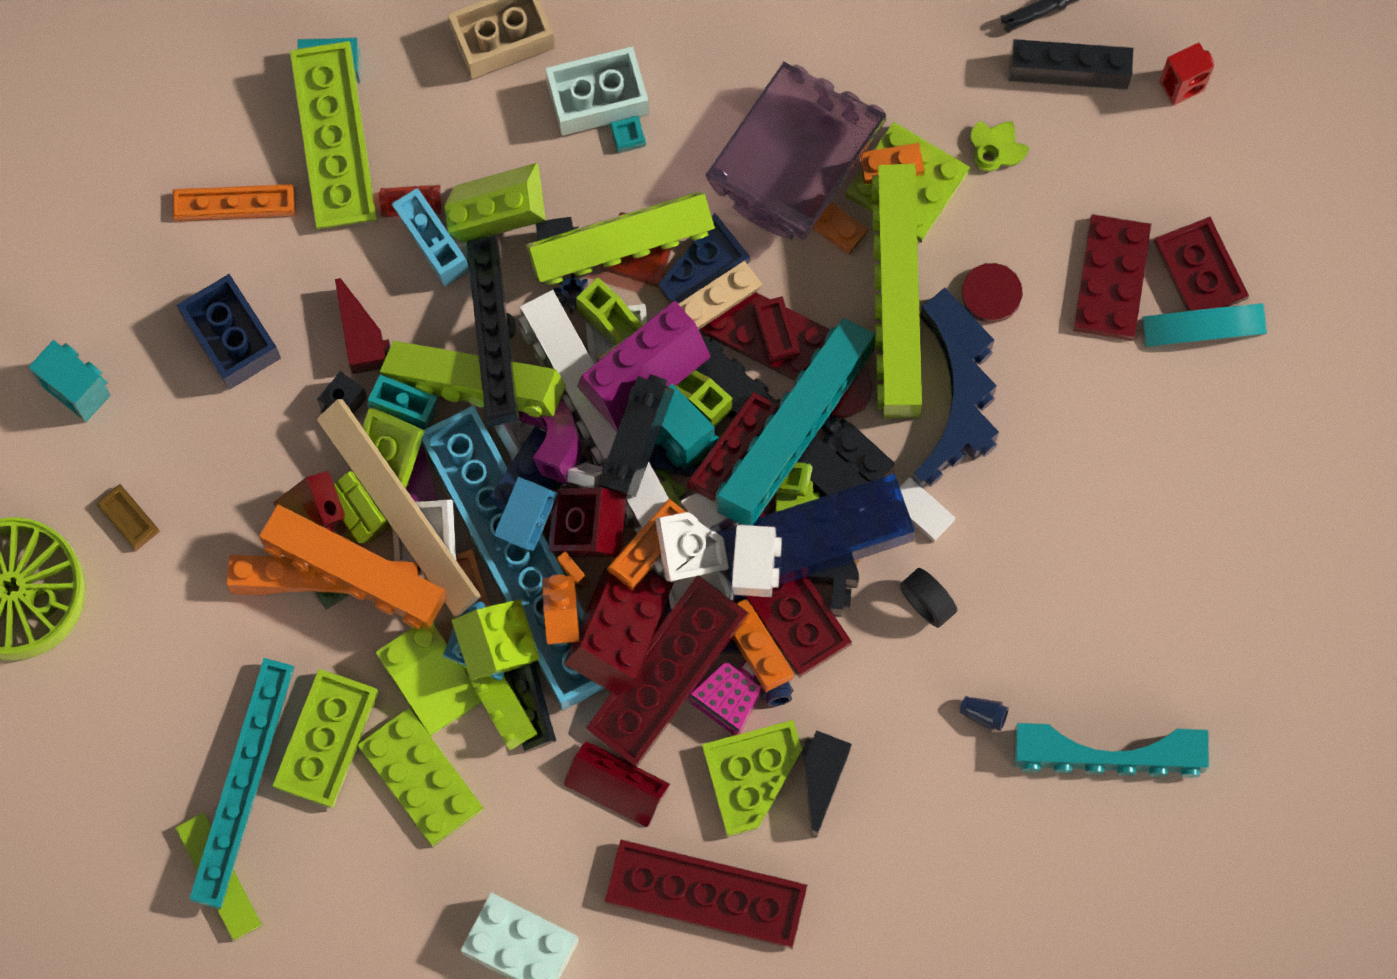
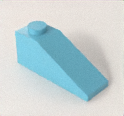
(431, 237)

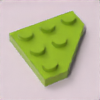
(750, 773)

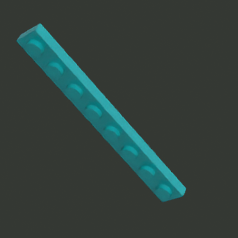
(241, 784)

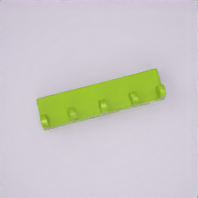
(503, 709)

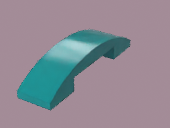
(1204, 324)

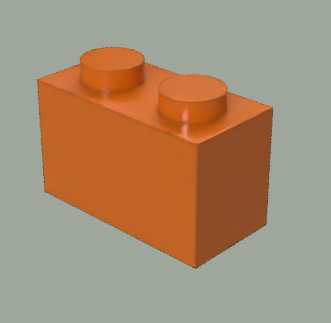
(560, 609)

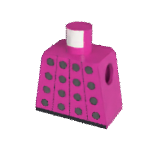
(728, 696)

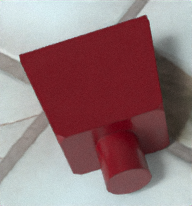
(314, 500)

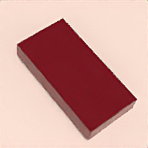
(776, 329)

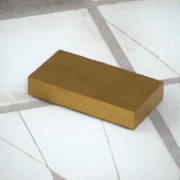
(128, 517)

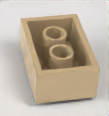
(500, 33)

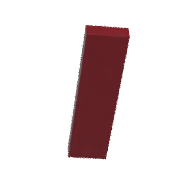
(731, 446)

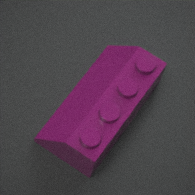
(662, 347)

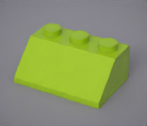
(495, 204)

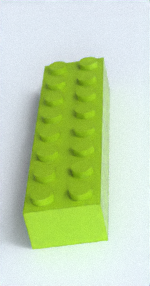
(899, 291)

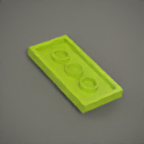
(325, 738)
(421, 777)

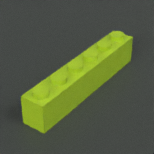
(620, 237)
(458, 377)

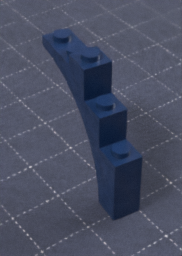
(963, 345)

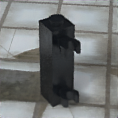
(636, 435)

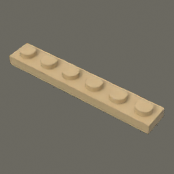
(716, 297)

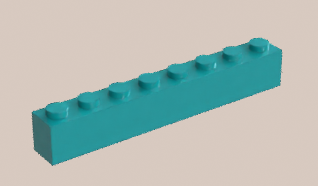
(795, 423)

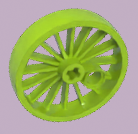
(29, 592)

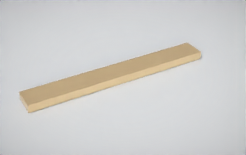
(398, 506)

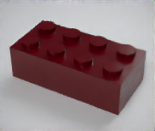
(618, 629)

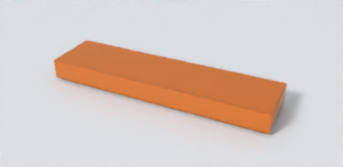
(233, 202)

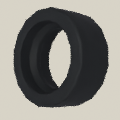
(928, 597)

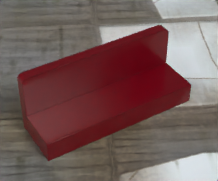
(616, 783)

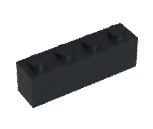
(1071, 64)

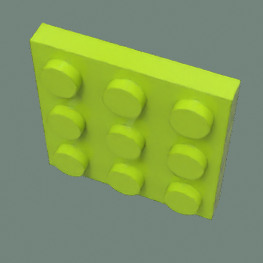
(933, 189)

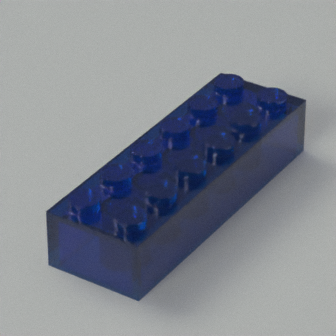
(834, 529)

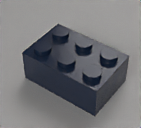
(229, 331)

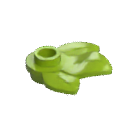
(998, 143)

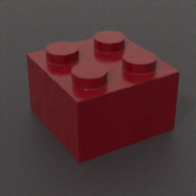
(587, 522)

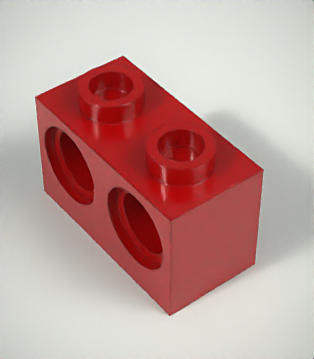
(1186, 73)

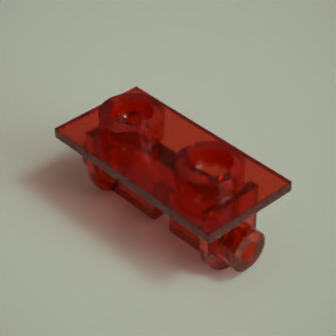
(387, 196)

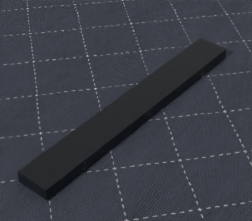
(492, 331)

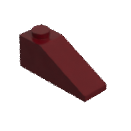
(362, 336)

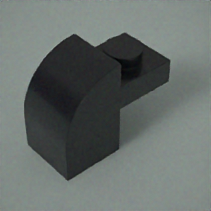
(840, 578)

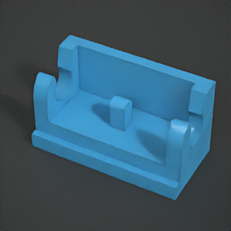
(525, 514)

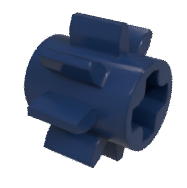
(566, 286)

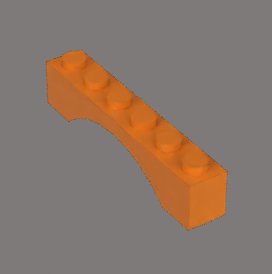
(277, 575)

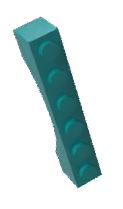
(1044, 747)

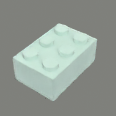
(597, 90)
(518, 942)

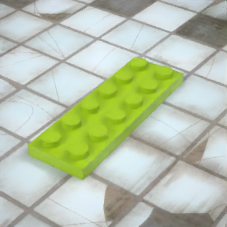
(333, 135)

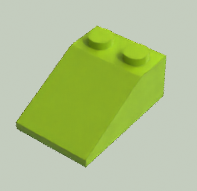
(428, 681)

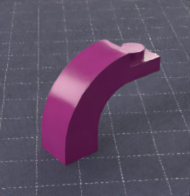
(561, 446)

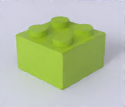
(495, 639)

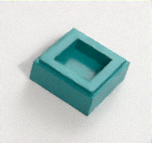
(627, 134)

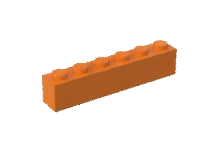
(352, 567)

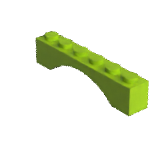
(615, 321)

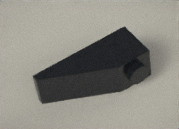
(822, 770)

